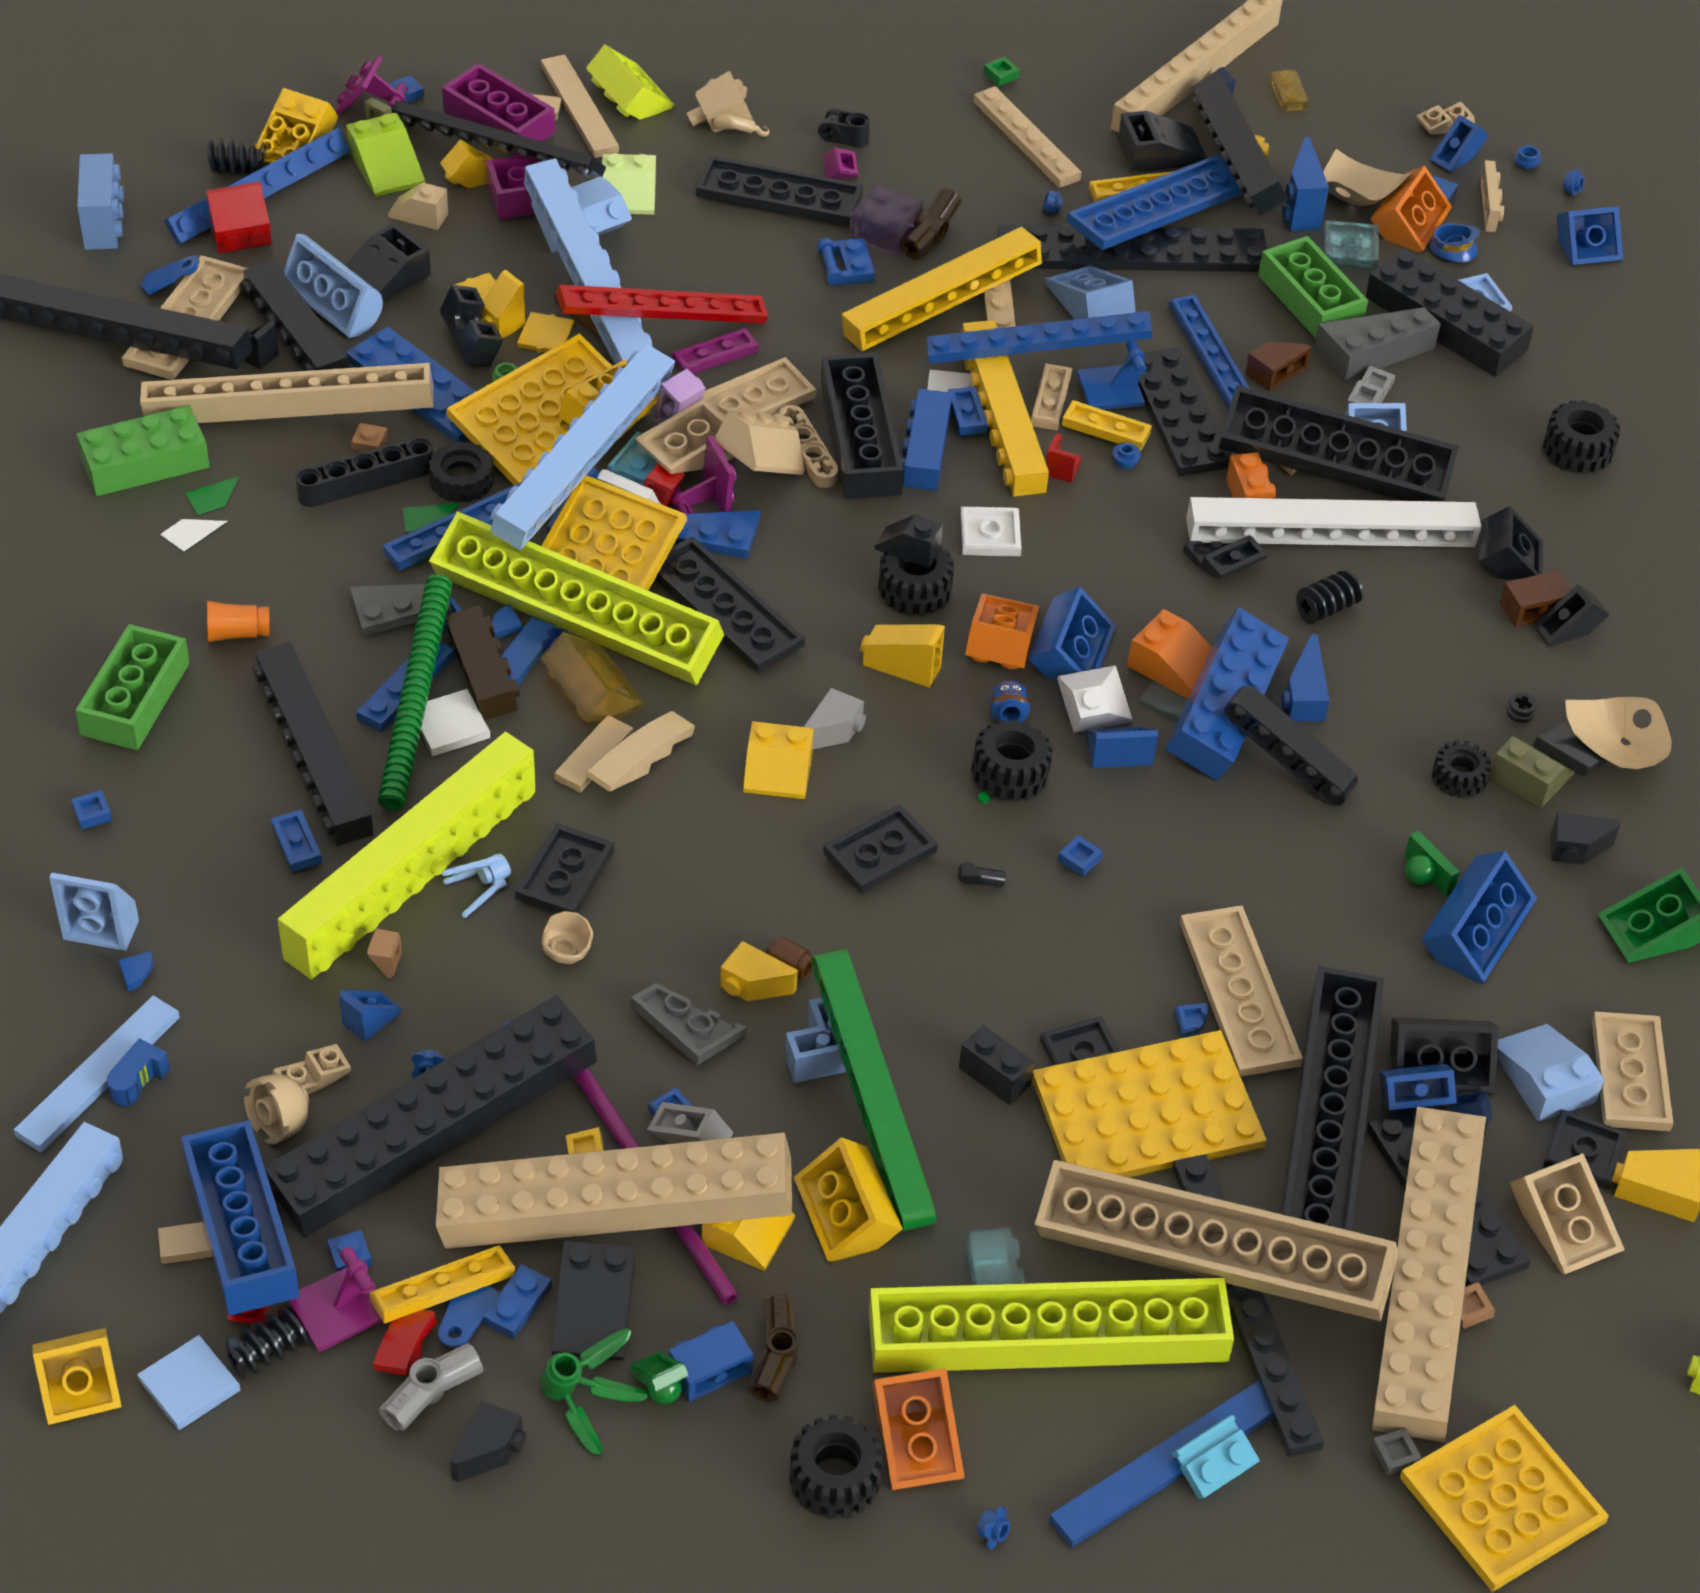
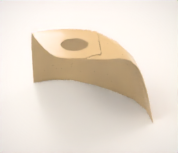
(1359, 183)
(1606, 721)

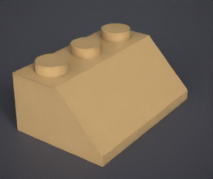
(762, 441)

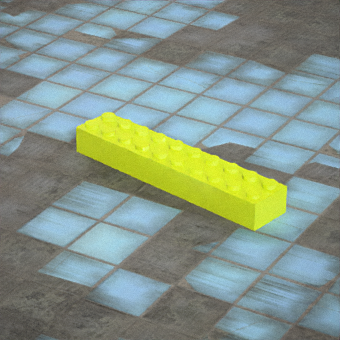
(579, 599)
(407, 856)
(1050, 1325)

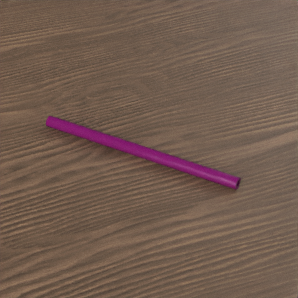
(686, 1233)

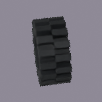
(1462, 756)

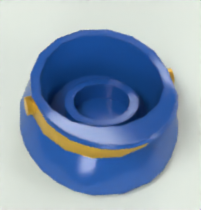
(1455, 242)

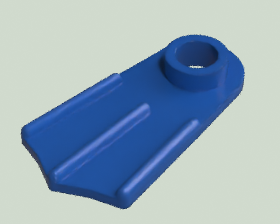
(168, 274)
(465, 1315)

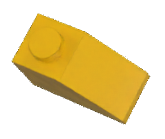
(466, 165)
(505, 304)
(756, 975)

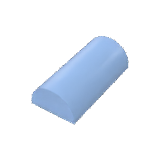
(332, 288)

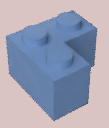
(813, 1050)

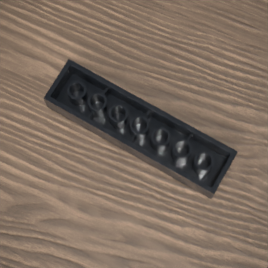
(1338, 446)

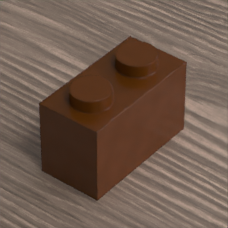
(1532, 597)

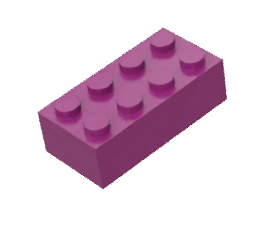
(497, 103)

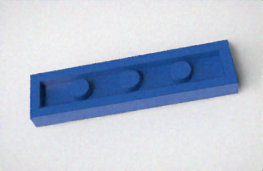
(382, 706)

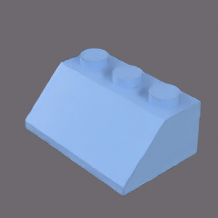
(603, 205)

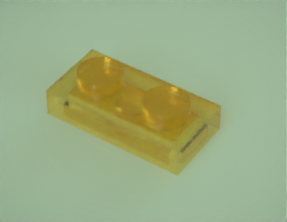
(1289, 90)

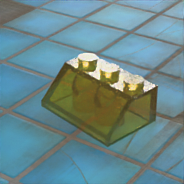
(590, 679)

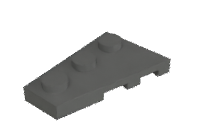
(387, 606)
(688, 1028)

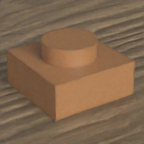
(369, 437)
(1475, 1306)

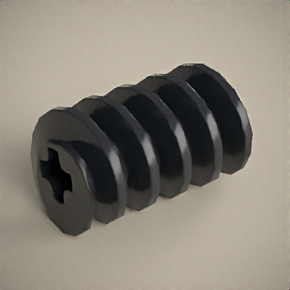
(235, 157)
(1329, 596)
(263, 1341)

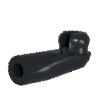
(980, 876)

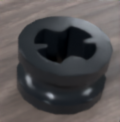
(1524, 700)

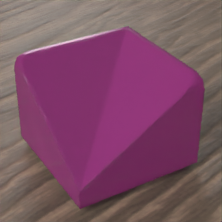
(840, 164)

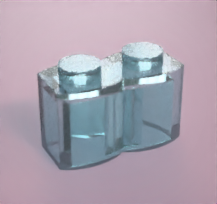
(993, 1257)

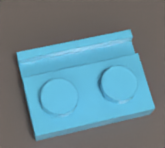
(632, 462)
(1215, 1457)

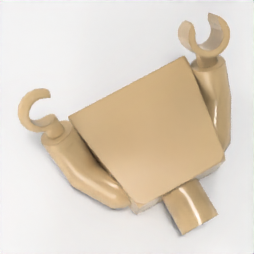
(724, 106)

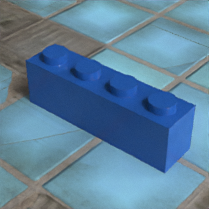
(926, 440)

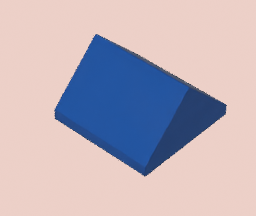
(1121, 746)

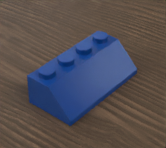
(1480, 916)

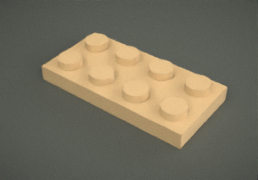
(762, 390)
(1633, 1070)

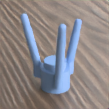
(490, 870)

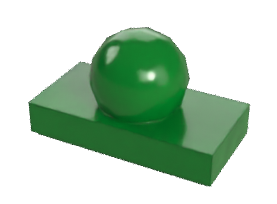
(1429, 865)
(661, 1376)

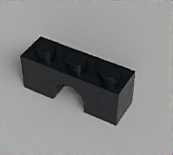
(475, 338)

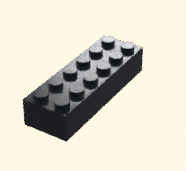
(1467, 320)
(861, 426)

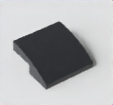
(1224, 558)

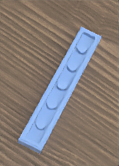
(90, 1078)

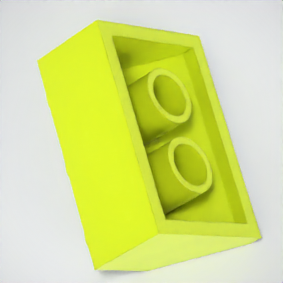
(627, 84)

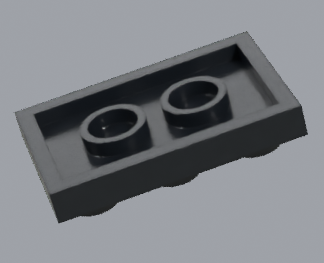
(880, 848)
(564, 870)

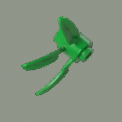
(565, 1371)

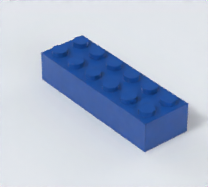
(1241, 656)
(240, 1218)

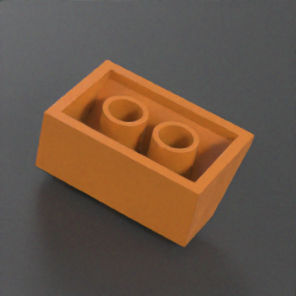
(1412, 211)

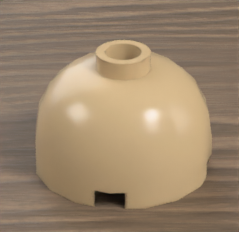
(276, 1106)

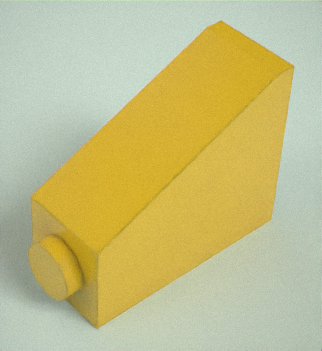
(905, 651)
(1661, 1181)

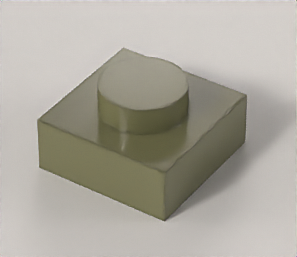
(375, 108)

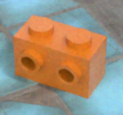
(1249, 477)

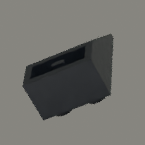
(1158, 141)
(391, 261)

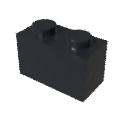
(996, 1064)

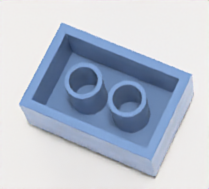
(99, 201)

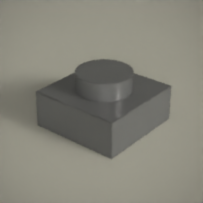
(1395, 1451)

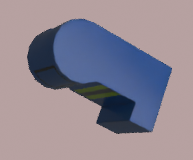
(135, 1071)

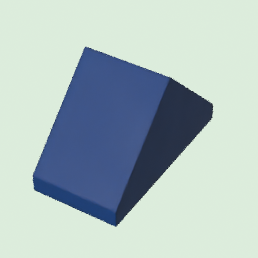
(366, 1011)

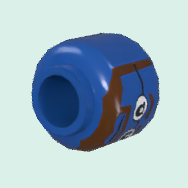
(1009, 701)

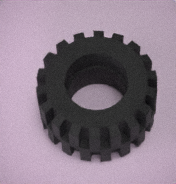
(1581, 436)
(916, 587)
(1011, 760)
(836, 1492)

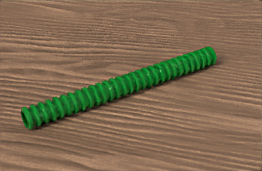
(415, 693)

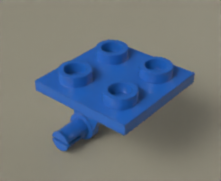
(1115, 385)

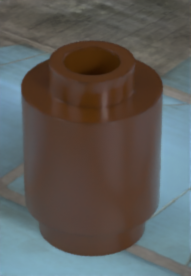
(792, 955)

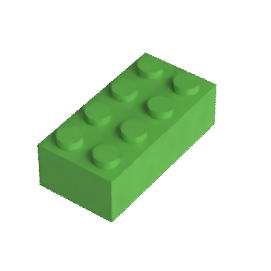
(1310, 284)
(143, 450)
(132, 687)

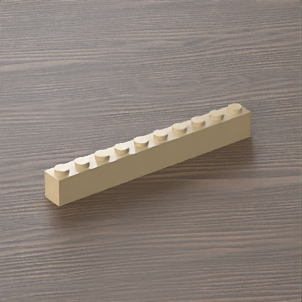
(1200, 59)
(294, 393)

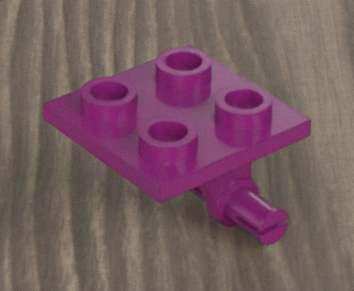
(370, 82)
(716, 484)
(337, 1304)

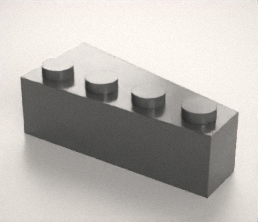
(1375, 340)

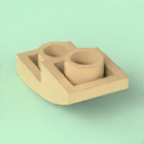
(1439, 120)
(318, 1069)

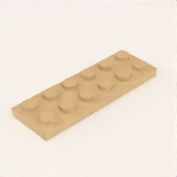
(201, 294)
(1240, 991)

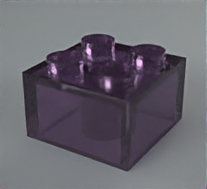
(884, 218)

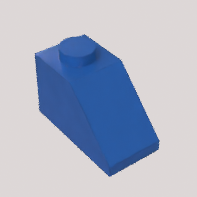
(1459, 144)

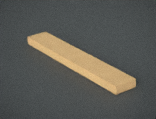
(579, 106)

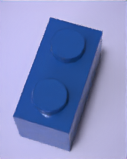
(1417, 1086)
(713, 1360)

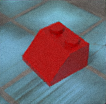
(238, 217)

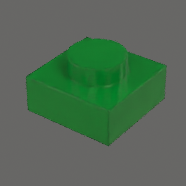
(1001, 71)

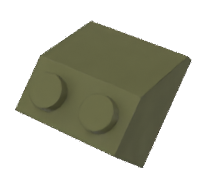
(1528, 771)

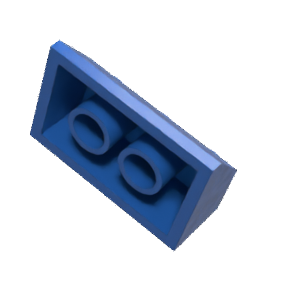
(1072, 636)

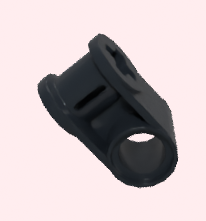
(848, 128)

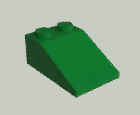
(1656, 918)

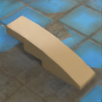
(636, 753)

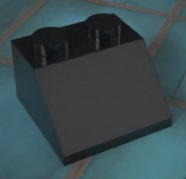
(1509, 546)

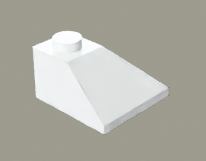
(1094, 699)

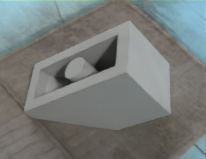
(836, 719)
(687, 1124)

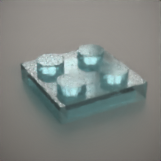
(1351, 243)

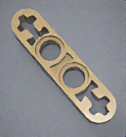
(812, 445)

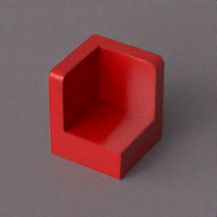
(1060, 463)
(663, 483)

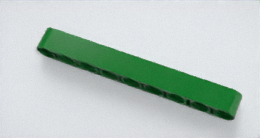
(873, 1089)

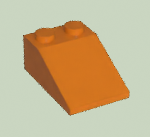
(1002, 631)
(1169, 653)
(918, 1429)

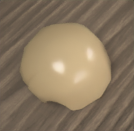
(567, 937)

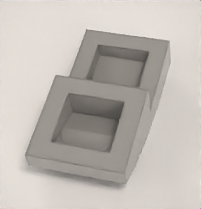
(1372, 387)

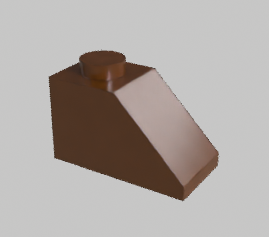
(1277, 363)

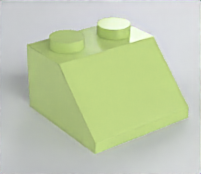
(634, 178)

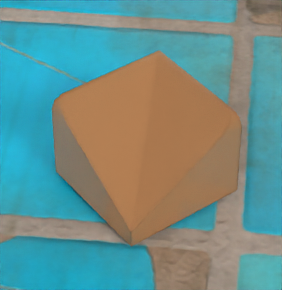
(385, 951)

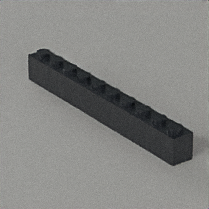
(124, 322)

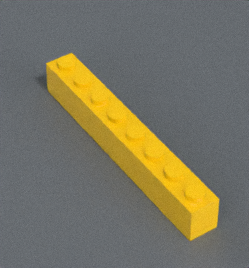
(941, 288)
(1008, 420)

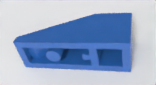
(1307, 687)

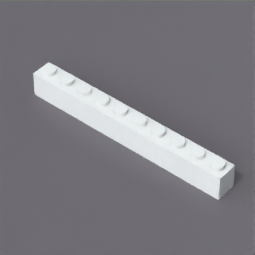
(1334, 522)

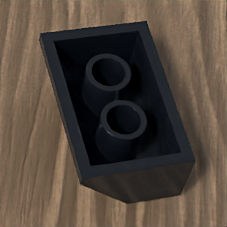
(1461, 1044)

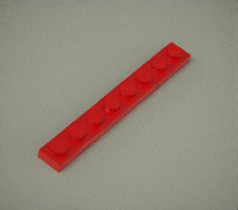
(661, 304)

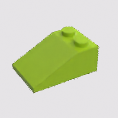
(384, 154)

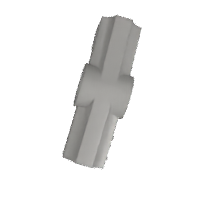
(415, 1396)

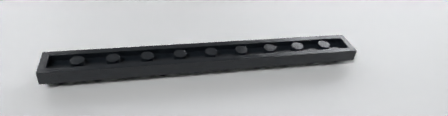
(502, 140)
(1260, 1336)

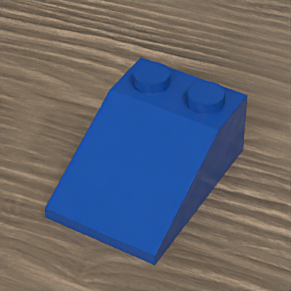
(1306, 191)

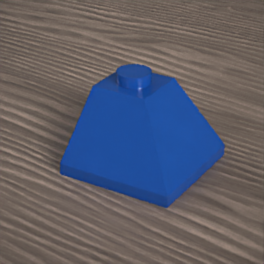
(1590, 235)

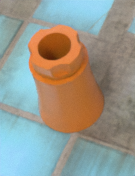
(236, 621)

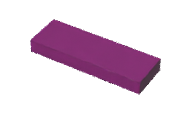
(715, 351)

